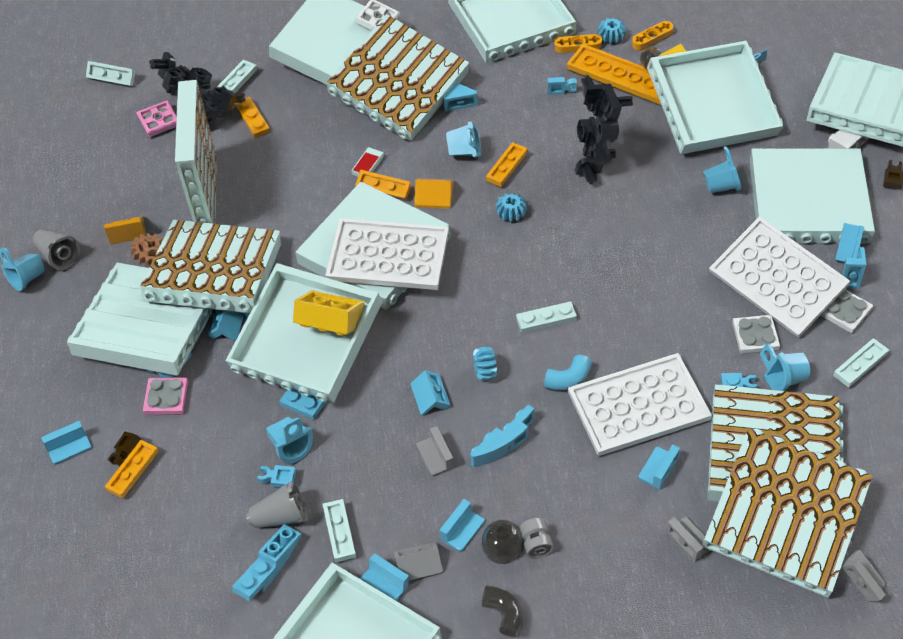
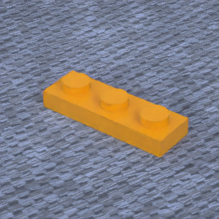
(252, 118)
(506, 164)
(392, 186)
(131, 469)

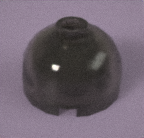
(502, 541)

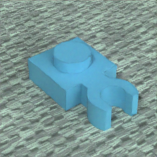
(559, 85)
(736, 379)
(279, 476)

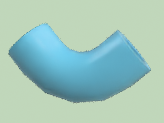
(572, 376)

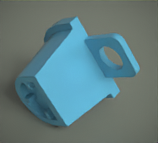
(464, 141)
(723, 176)
(22, 270)
(784, 369)
(290, 439)

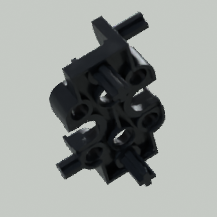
(216, 102)
(606, 106)

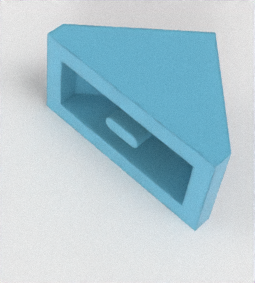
(460, 97)

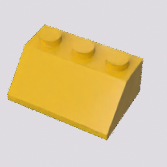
(327, 312)

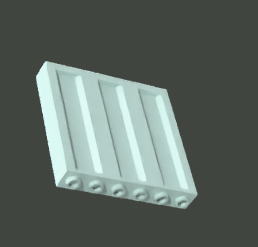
(860, 99)
(133, 331)

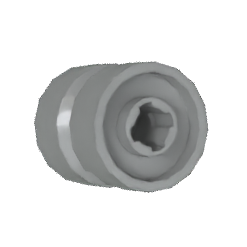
(536, 538)

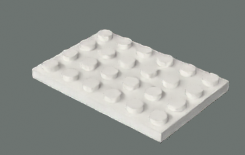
(388, 254)
(779, 276)
(639, 404)

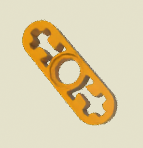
(643, 40)
(562, 43)

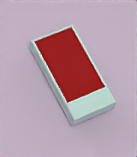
(368, 161)

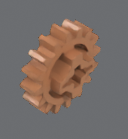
(145, 248)

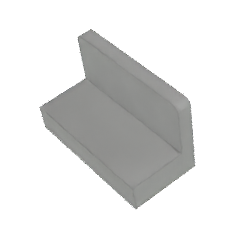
(436, 453)
(687, 537)
(419, 561)
(864, 576)

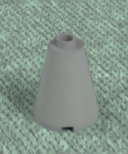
(57, 248)
(279, 508)

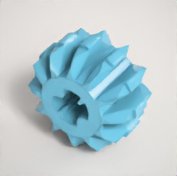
(612, 30)
(511, 207)
(484, 363)

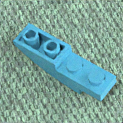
(500, 443)
(268, 564)

